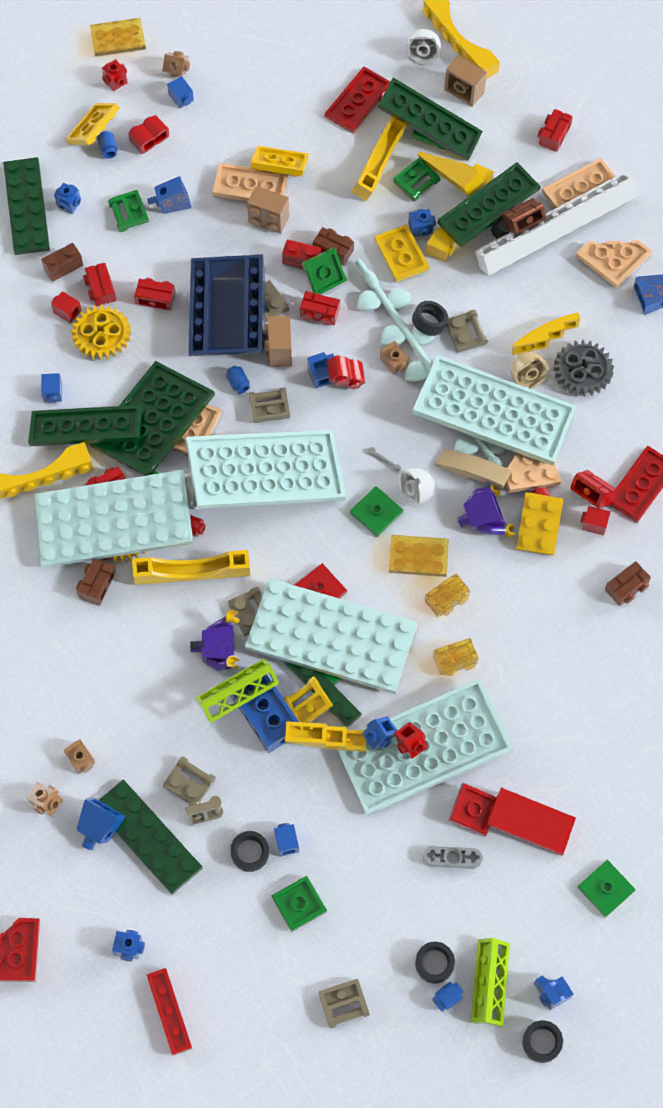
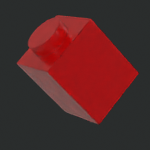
(66, 307)
(595, 520)

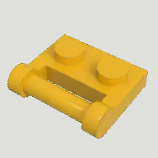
(312, 706)

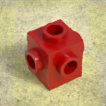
(114, 75)
(410, 740)

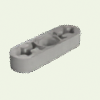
(467, 862)

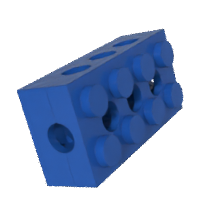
(260, 720)

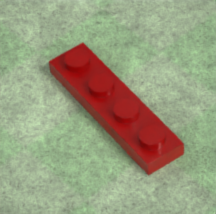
(169, 1011)

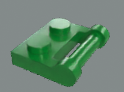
(412, 175)
(133, 207)

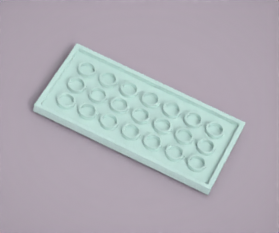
(494, 410)
(264, 468)
(113, 518)
(331, 635)
(459, 735)

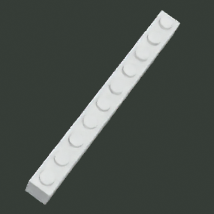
(557, 223)

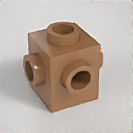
(176, 63)
(47, 802)

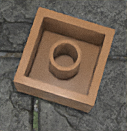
(465, 80)
(268, 209)
(278, 341)

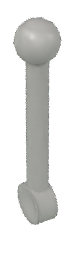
(371, 451)

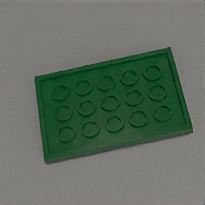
(168, 410)

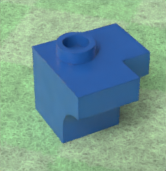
(318, 369)
(553, 991)

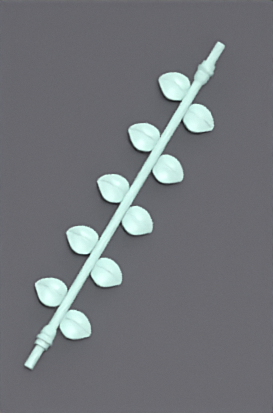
(416, 370)

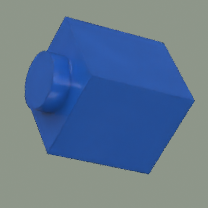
(180, 92)
(51, 387)
(286, 839)

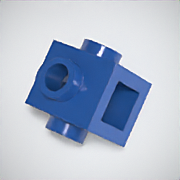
(67, 197)
(421, 222)
(379, 732)
(122, 940)

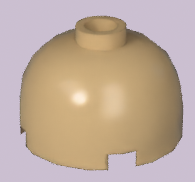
(529, 369)

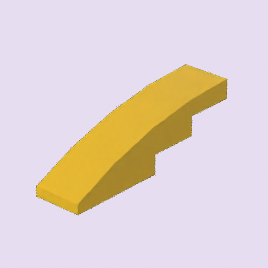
(540, 337)
(325, 736)

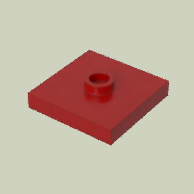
(323, 582)
(472, 809)

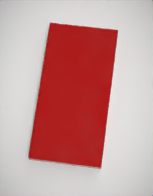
(357, 99)
(640, 485)
(531, 821)

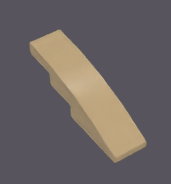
(473, 467)

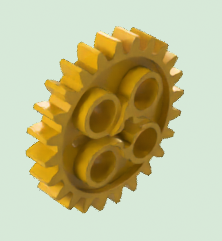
(101, 332)

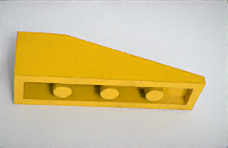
(457, 173)

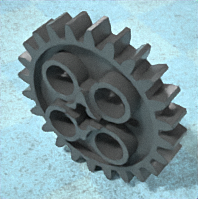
(583, 368)

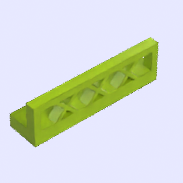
(236, 683)
(486, 981)

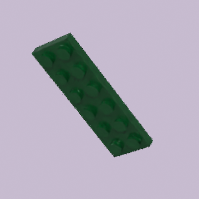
(430, 119)
(488, 204)
(26, 206)
(85, 425)
(151, 839)

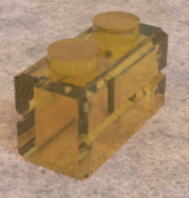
(447, 595)
(455, 657)

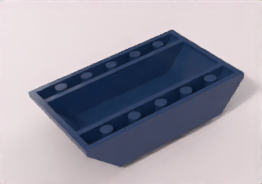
(227, 305)

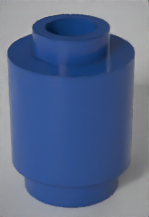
(107, 144)
(238, 379)
(448, 996)

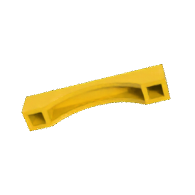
(439, 14)
(378, 158)
(440, 243)
(72, 462)
(225, 565)

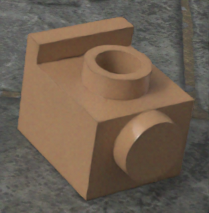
(394, 364)
(75, 750)

